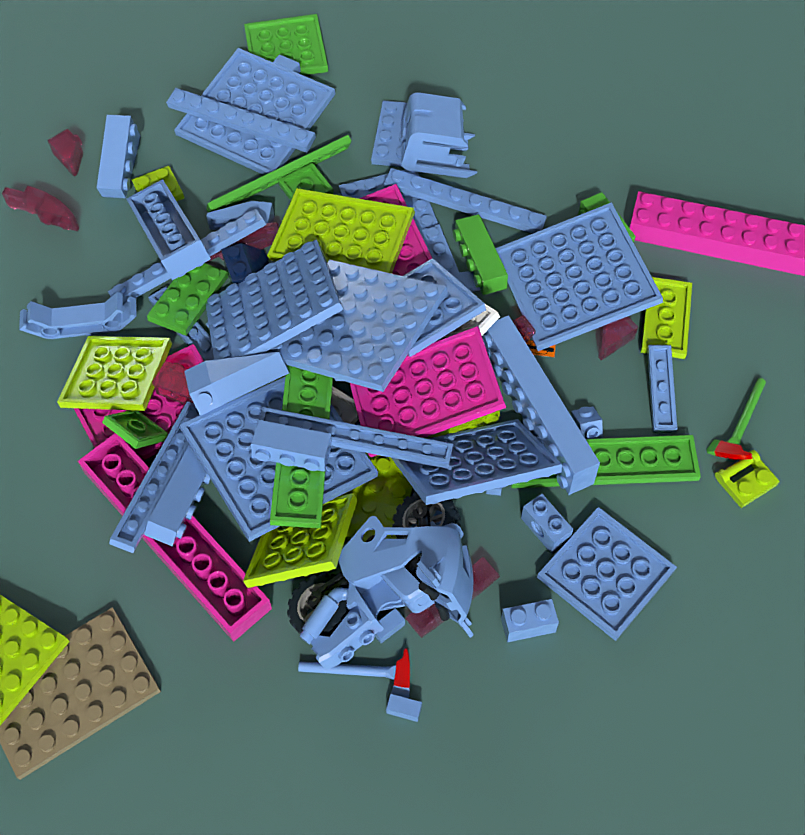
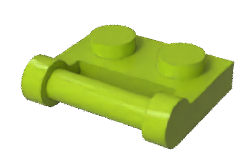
(751, 485)

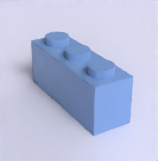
(291, 445)

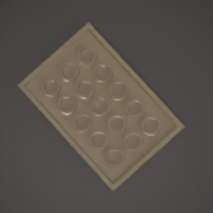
(78, 695)

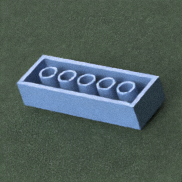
(168, 230)

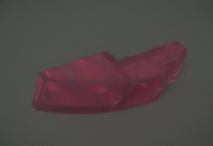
(46, 206)

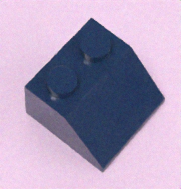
(243, 260)

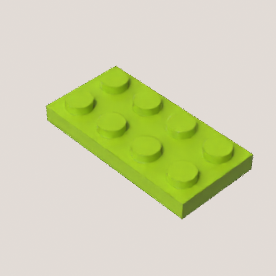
(669, 321)

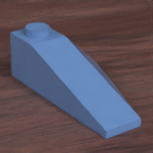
(226, 379)

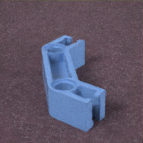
(78, 320)

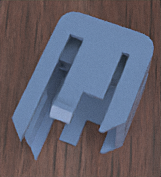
(428, 133)

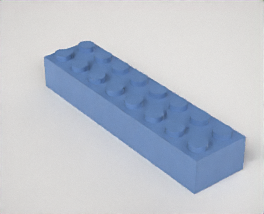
(540, 405)

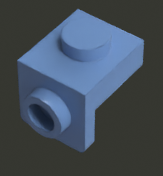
(588, 422)

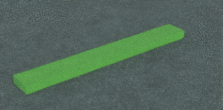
(272, 178)

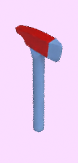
(399, 673)

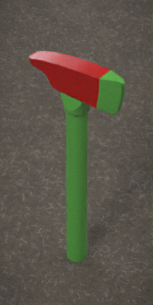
(732, 448)

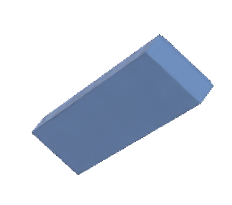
(662, 388)

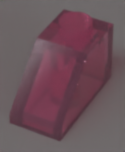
(67, 150)
(615, 336)
(172, 383)

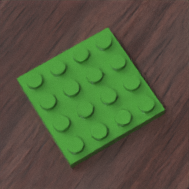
(291, 37)

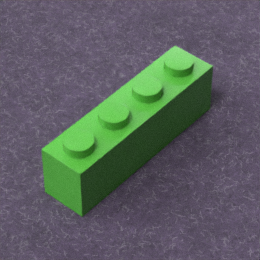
(480, 254)

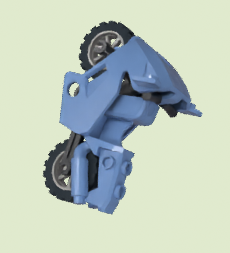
(386, 577)

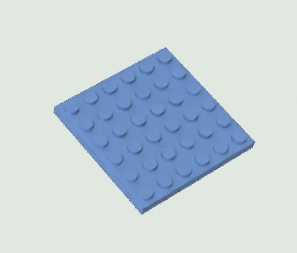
(264, 90)
(577, 276)
(273, 304)
(371, 333)
(245, 483)

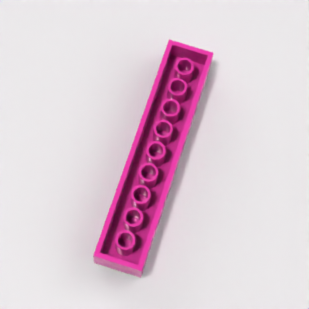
(719, 233)
(193, 559)

